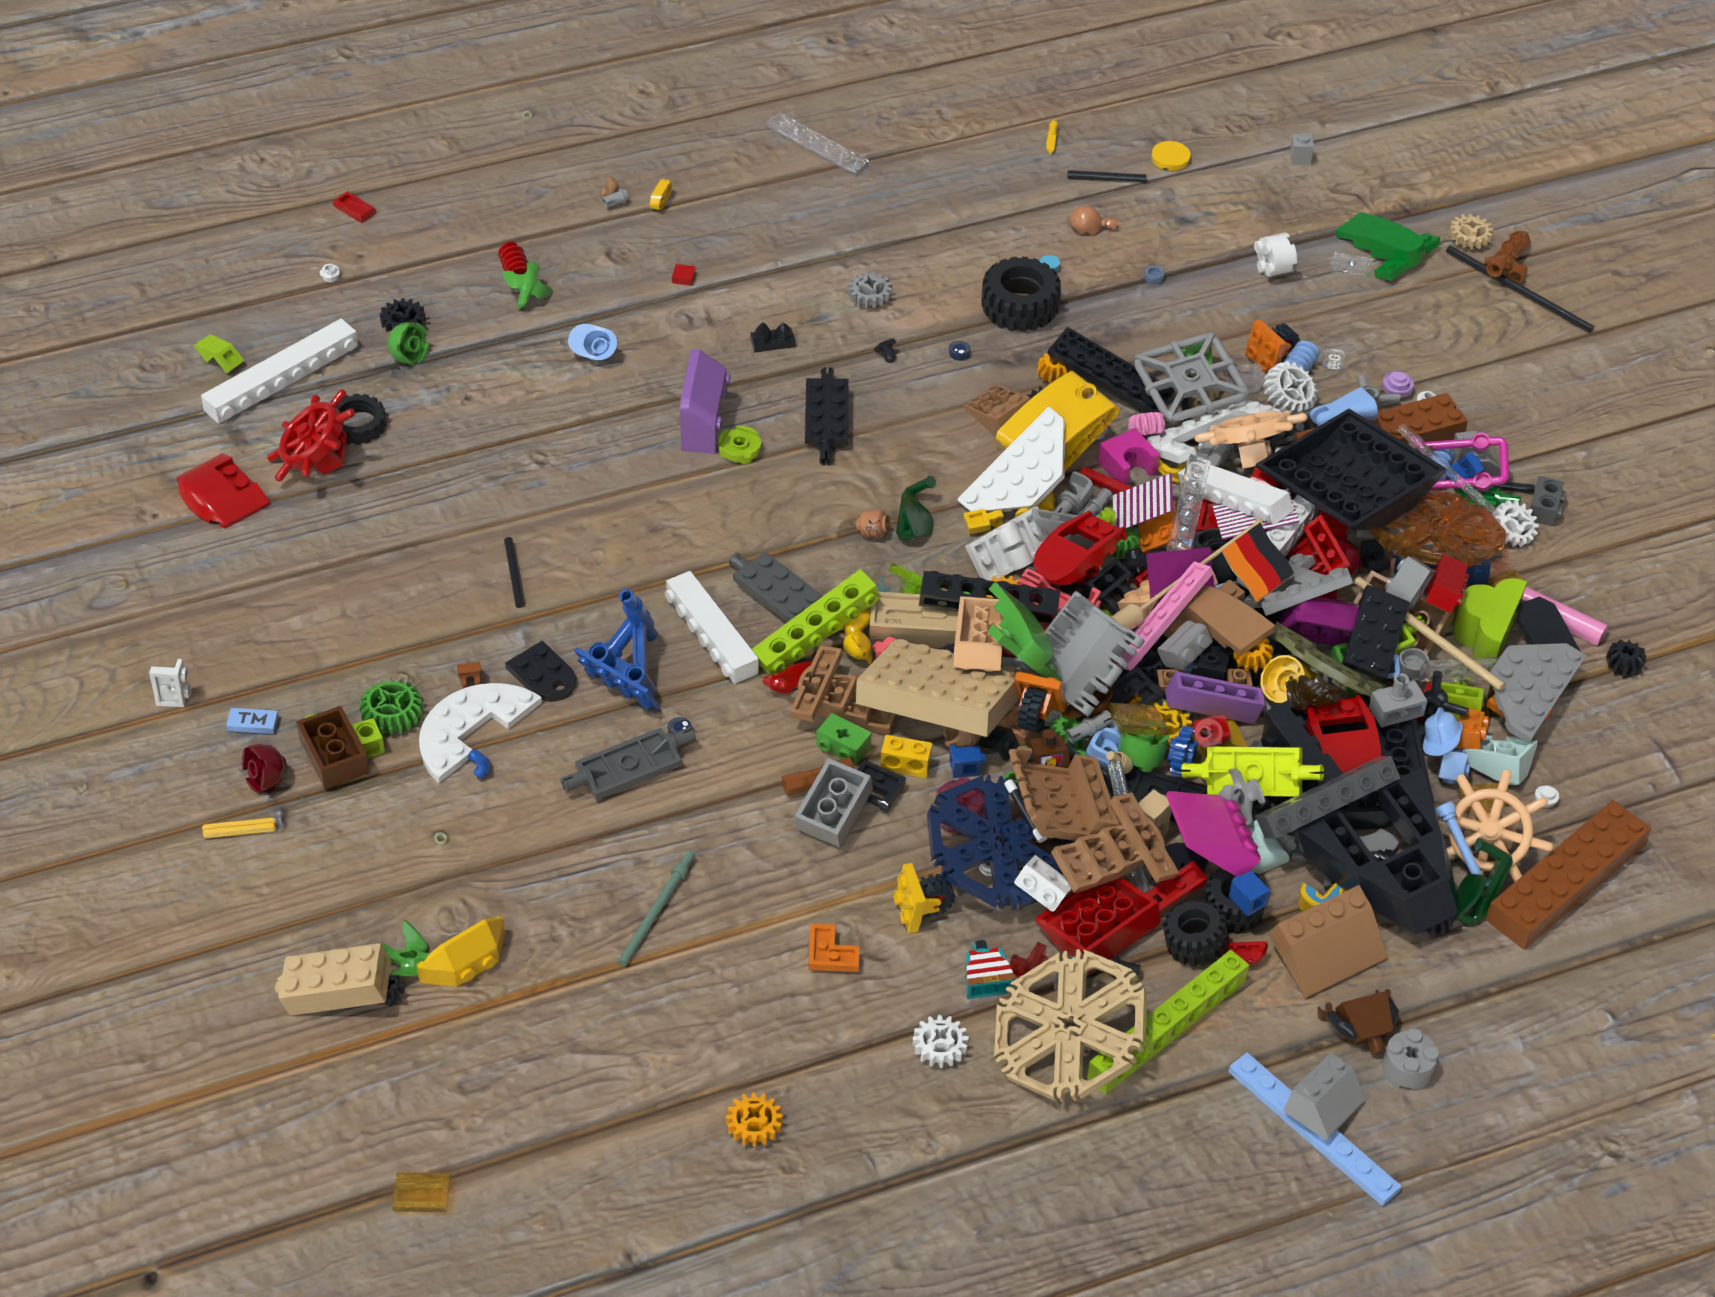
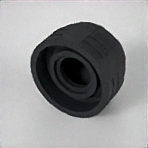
(1213, 539)

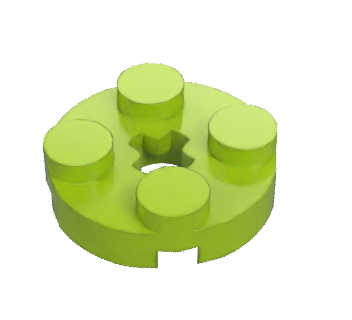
(739, 453)

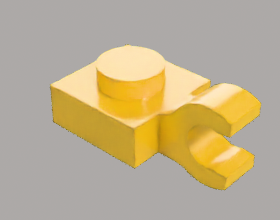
(980, 521)

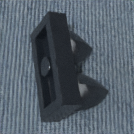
(766, 340)

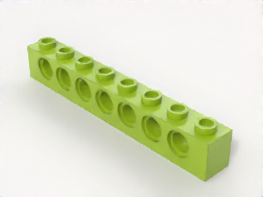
(1179, 1013)

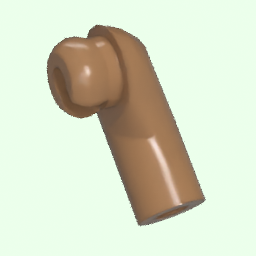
(612, 187)

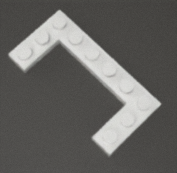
(1171, 444)

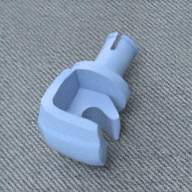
(1104, 741)

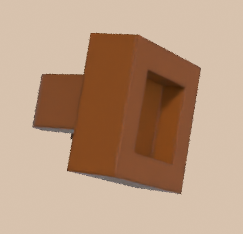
(469, 670)

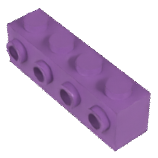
(1214, 697)

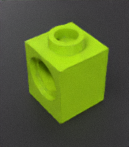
(369, 737)

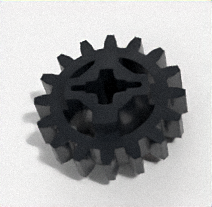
(401, 312)

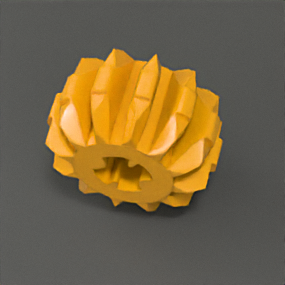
(1050, 370)
(1256, 656)

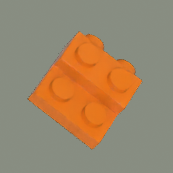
(1474, 729)

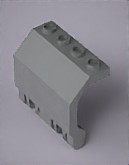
(1086, 650)

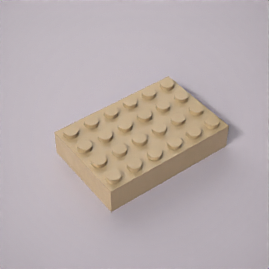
(927, 687)

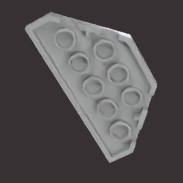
(1533, 683)

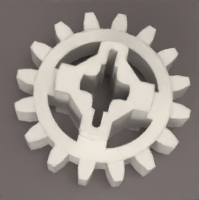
(1516, 522)
(940, 1041)

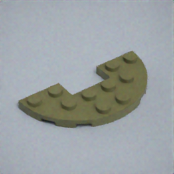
(1322, 663)

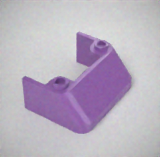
(700, 399)

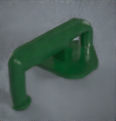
(913, 513)
(1477, 886)

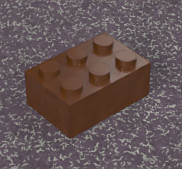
(332, 747)

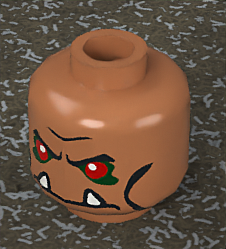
(873, 524)

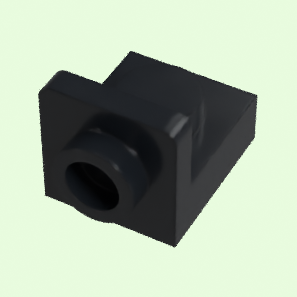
(1001, 740)

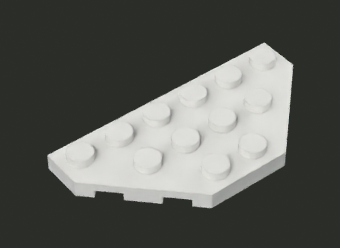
(1024, 470)

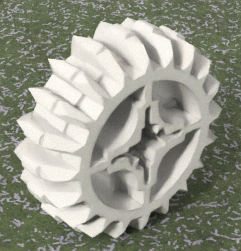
(1290, 388)

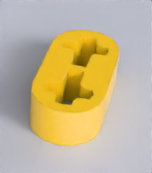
(661, 194)

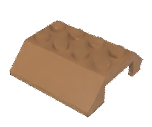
(1064, 800)

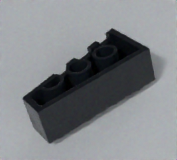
(1286, 730)

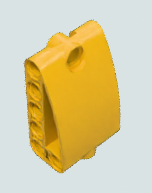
(1068, 398)

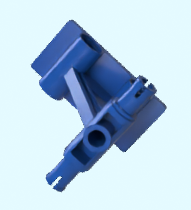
(605, 659)

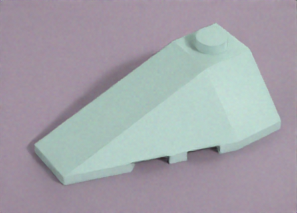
(1502, 755)

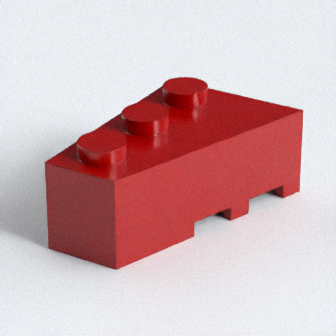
(1448, 584)

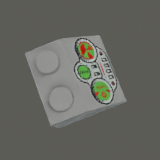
(1488, 458)

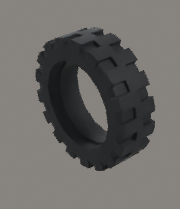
(371, 430)

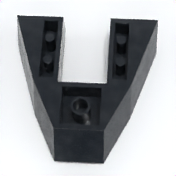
(1409, 887)

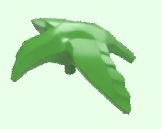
(527, 284)
(411, 955)

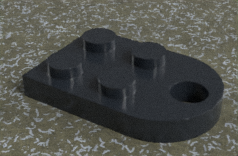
(542, 670)

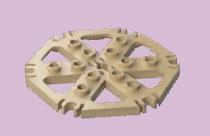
(1070, 1007)

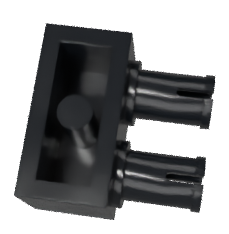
(1110, 581)

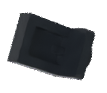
(1373, 556)

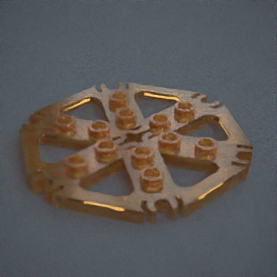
(1445, 530)

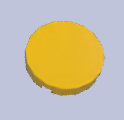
(1170, 155)

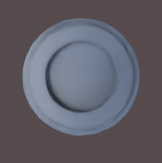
(1154, 275)

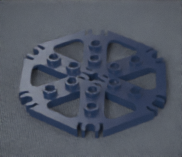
(984, 842)

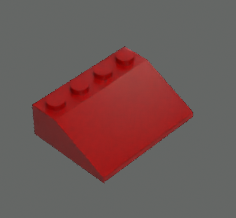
(1101, 919)

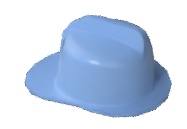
(592, 341)
(1442, 733)

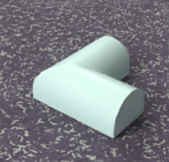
(1270, 851)

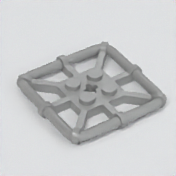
(1184, 386)

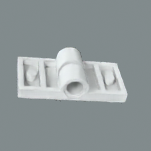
(1007, 546)

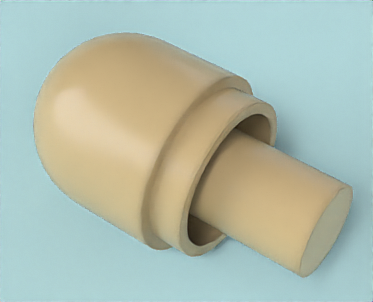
(1127, 762)

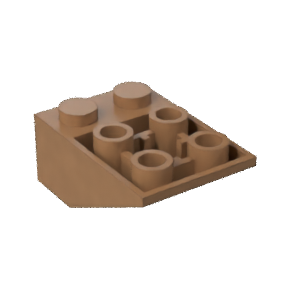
(996, 407)

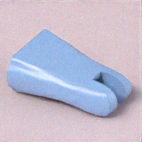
(1357, 400)

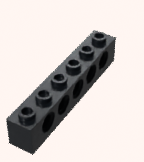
(956, 584)

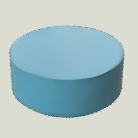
(1052, 261)

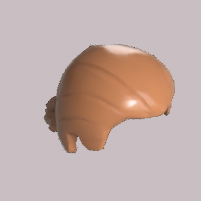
(1087, 219)

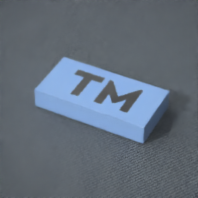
(252, 720)

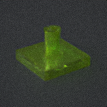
(912, 580)

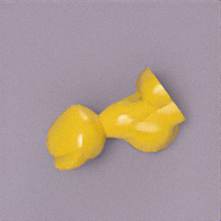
(855, 641)

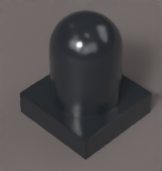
(887, 350)

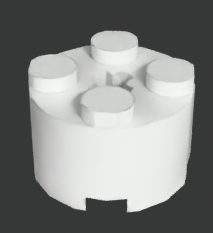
(1275, 255)

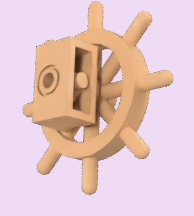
(1250, 433)
(1492, 827)

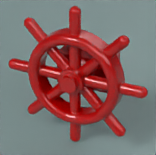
(314, 440)

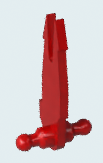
(787, 679)

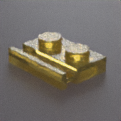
(421, 1192)

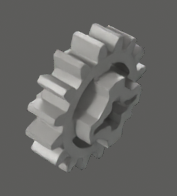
(870, 289)

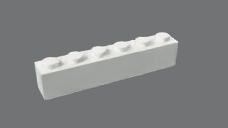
(1245, 495)
(711, 627)

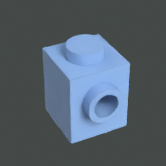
(1452, 765)

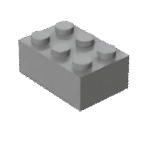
(833, 802)

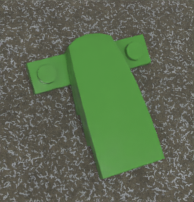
(1022, 634)

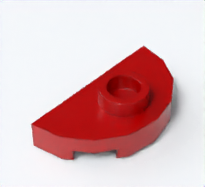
(1249, 951)

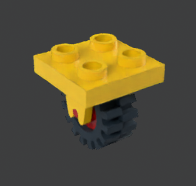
(921, 896)

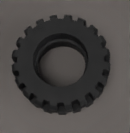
(1015, 310)

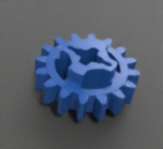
(1182, 750)

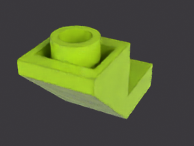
(221, 351)

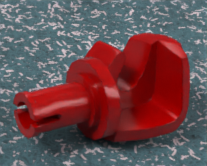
(1212, 731)

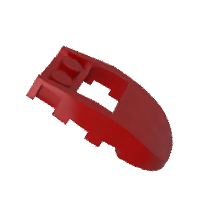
(1066, 562)
(1350, 747)

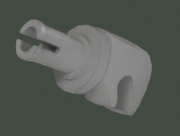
(1080, 493)

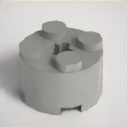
(1410, 1059)

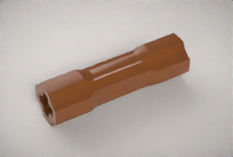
(801, 781)

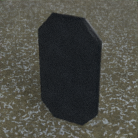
(1543, 623)

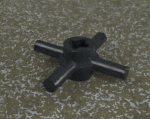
(1438, 698)

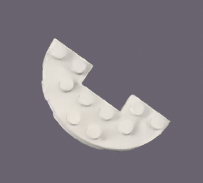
(464, 713)

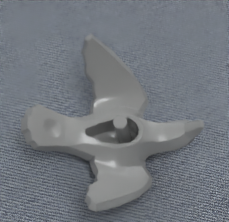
(1243, 793)

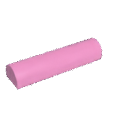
(1577, 622)

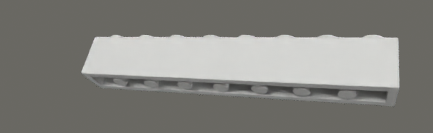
(279, 371)

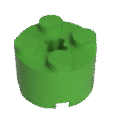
(1144, 749)

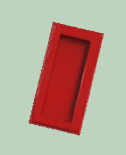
(354, 207)

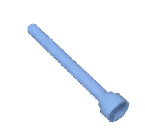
(1447, 813)

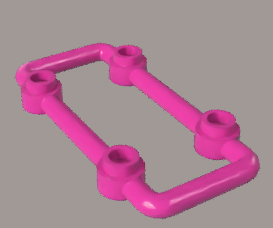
(1480, 442)

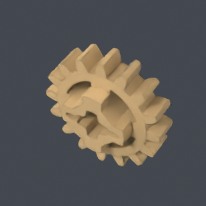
(1471, 231)

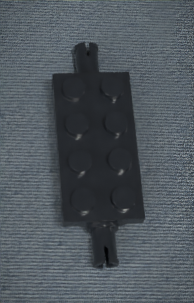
(826, 413)
(1142, 783)

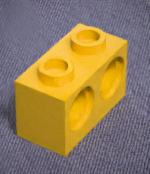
(906, 756)

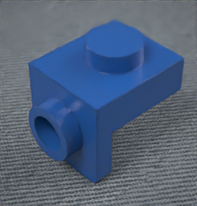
(1468, 466)

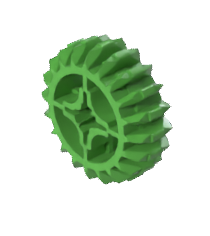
(388, 706)

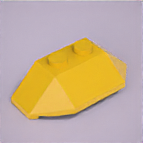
(464, 954)

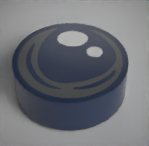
(959, 350)
(678, 724)

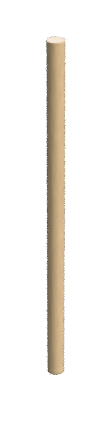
(1445, 645)

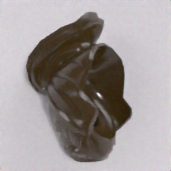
(1310, 691)

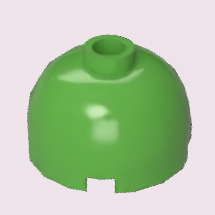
(408, 343)

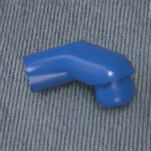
(482, 762)

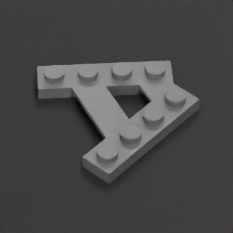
(1303, 585)

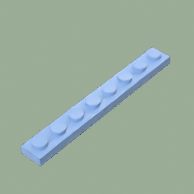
(1336, 1148)

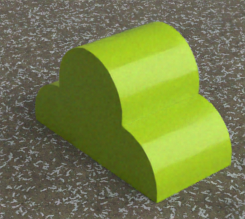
(1488, 616)

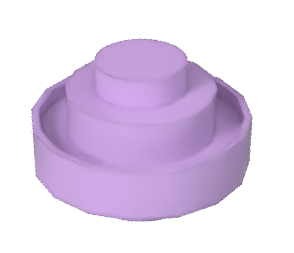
(1398, 383)

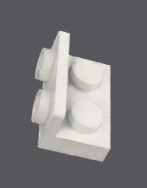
(170, 685)
(1043, 883)

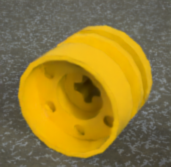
(1278, 672)

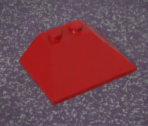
(1323, 547)

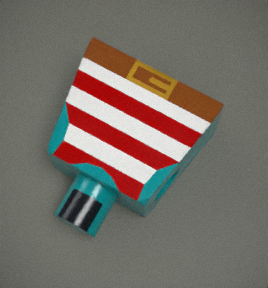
(986, 971)

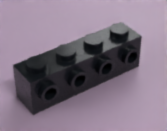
(1213, 661)

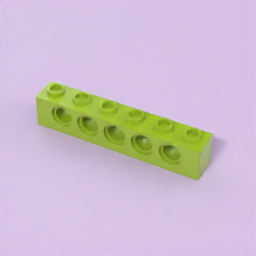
(803, 631)

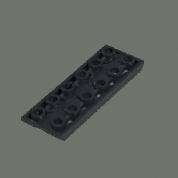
(1104, 370)

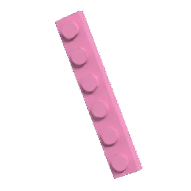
(1168, 610)

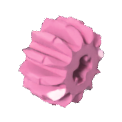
(1147, 423)

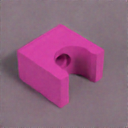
(1127, 450)

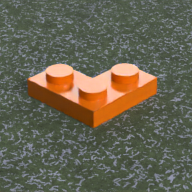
(826, 955)

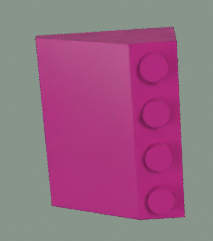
(1215, 830)

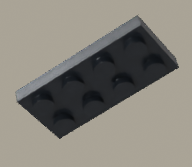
(1375, 633)

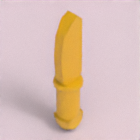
(1050, 143)

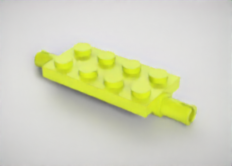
(1275, 769)

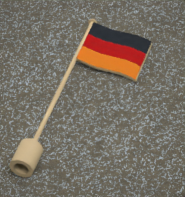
(1250, 557)

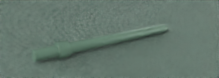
(678, 873)

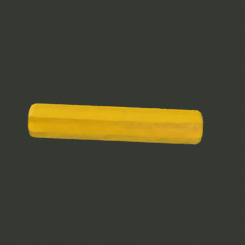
(239, 827)

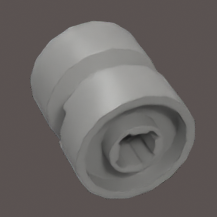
(1411, 662)

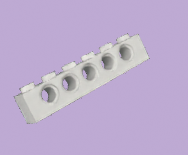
(1286, 536)

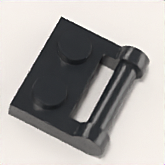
(1133, 685)
(883, 782)

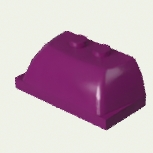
(1321, 620)

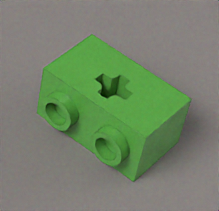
(843, 739)

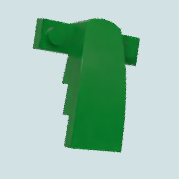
(1388, 241)

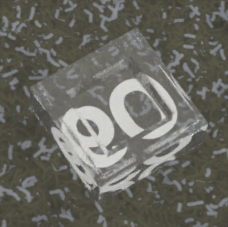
(1333, 359)

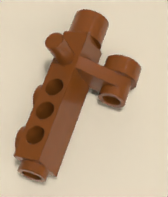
(1506, 257)

